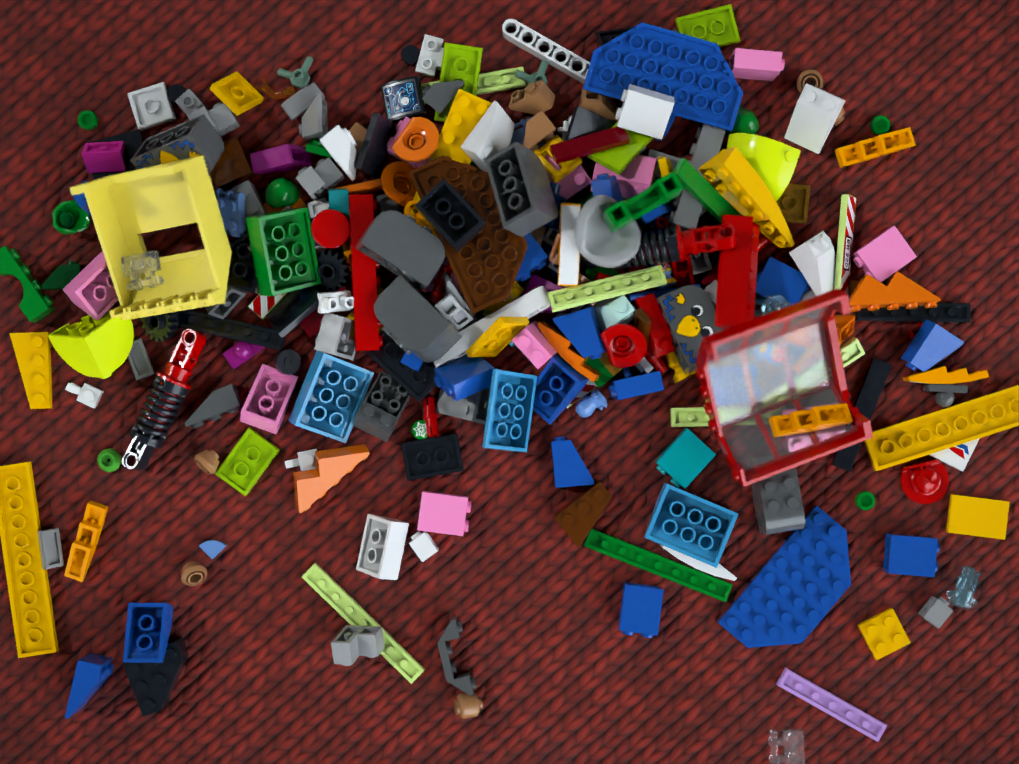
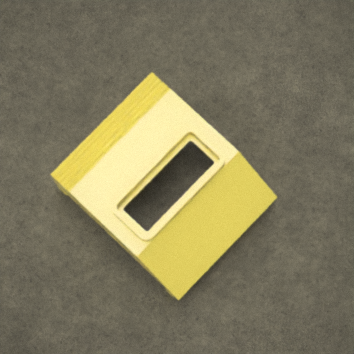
(153, 201)

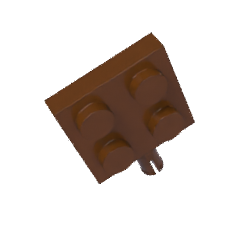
(231, 165)

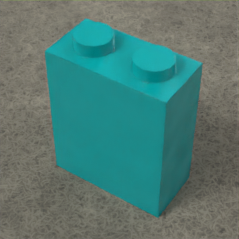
(684, 458)

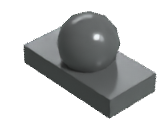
(944, 395)

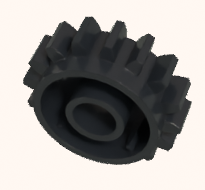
(339, 267)
(161, 326)

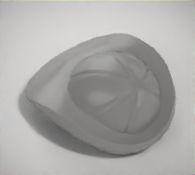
(596, 240)

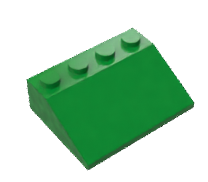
(283, 251)

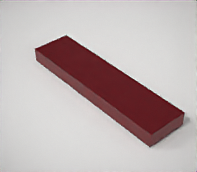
(589, 144)

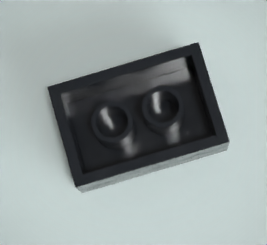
(450, 215)

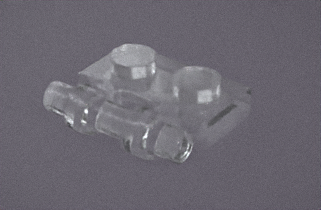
(142, 263)
(792, 745)

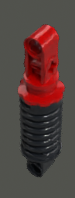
(677, 243)
(166, 400)

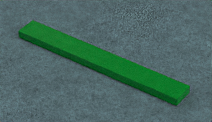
(658, 565)

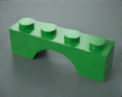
(643, 203)
(34, 302)

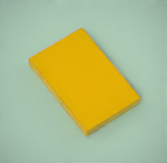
(497, 337)
(977, 516)

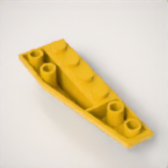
(747, 193)

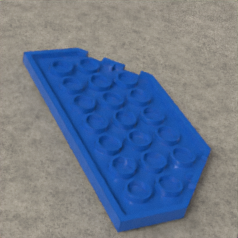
(671, 65)
(793, 586)

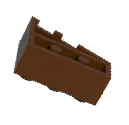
(583, 512)

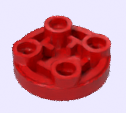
(330, 228)

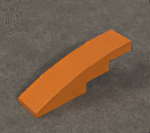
(566, 351)

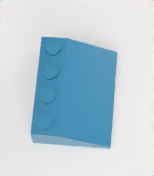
(330, 396)
(509, 411)
(690, 525)

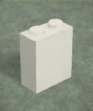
(644, 111)

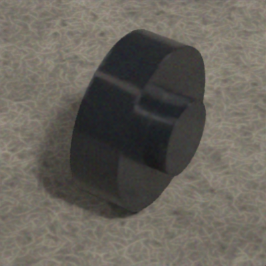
(287, 362)

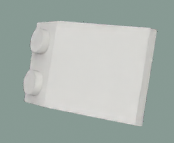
(813, 118)
(489, 136)
(816, 262)

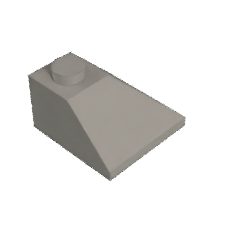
(315, 120)

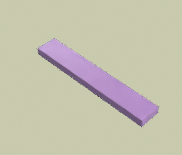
(831, 704)

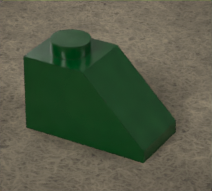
(63, 275)

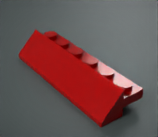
(737, 274)

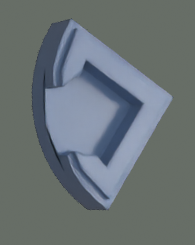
(212, 547)

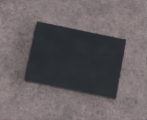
(585, 123)
(132, 142)
(374, 149)
(293, 309)
(432, 456)

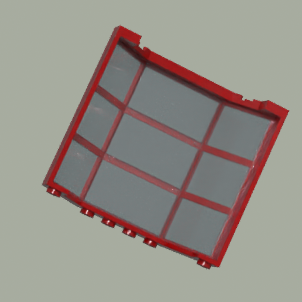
(769, 370)

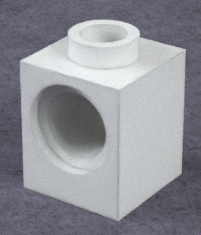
(423, 545)

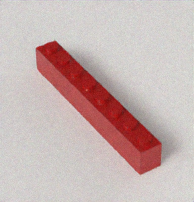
(363, 276)

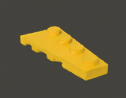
(34, 362)

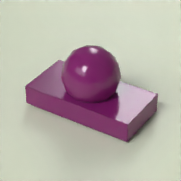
(241, 353)

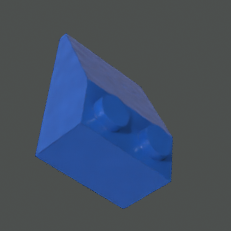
(556, 388)
(147, 632)
(89, 676)

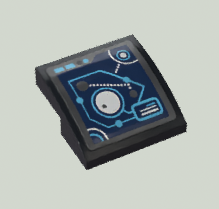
(403, 99)

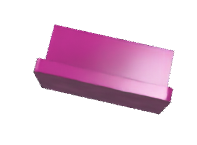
(104, 156)

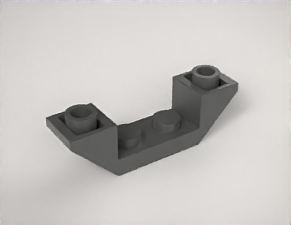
(461, 681)

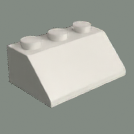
(342, 149)
(382, 547)

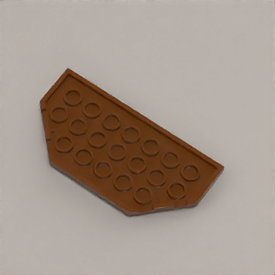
(493, 257)

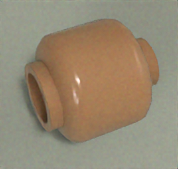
(467, 705)

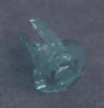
(771, 304)
(965, 589)

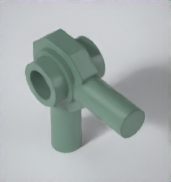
(299, 77)
(535, 77)

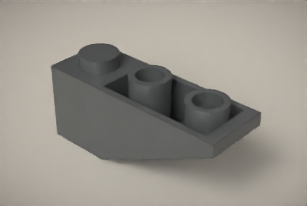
(218, 402)

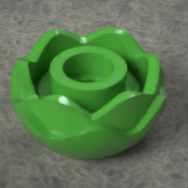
(115, 460)

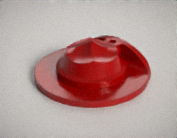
(624, 345)
(925, 481)

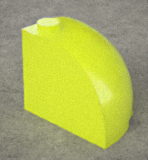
(769, 158)
(94, 345)

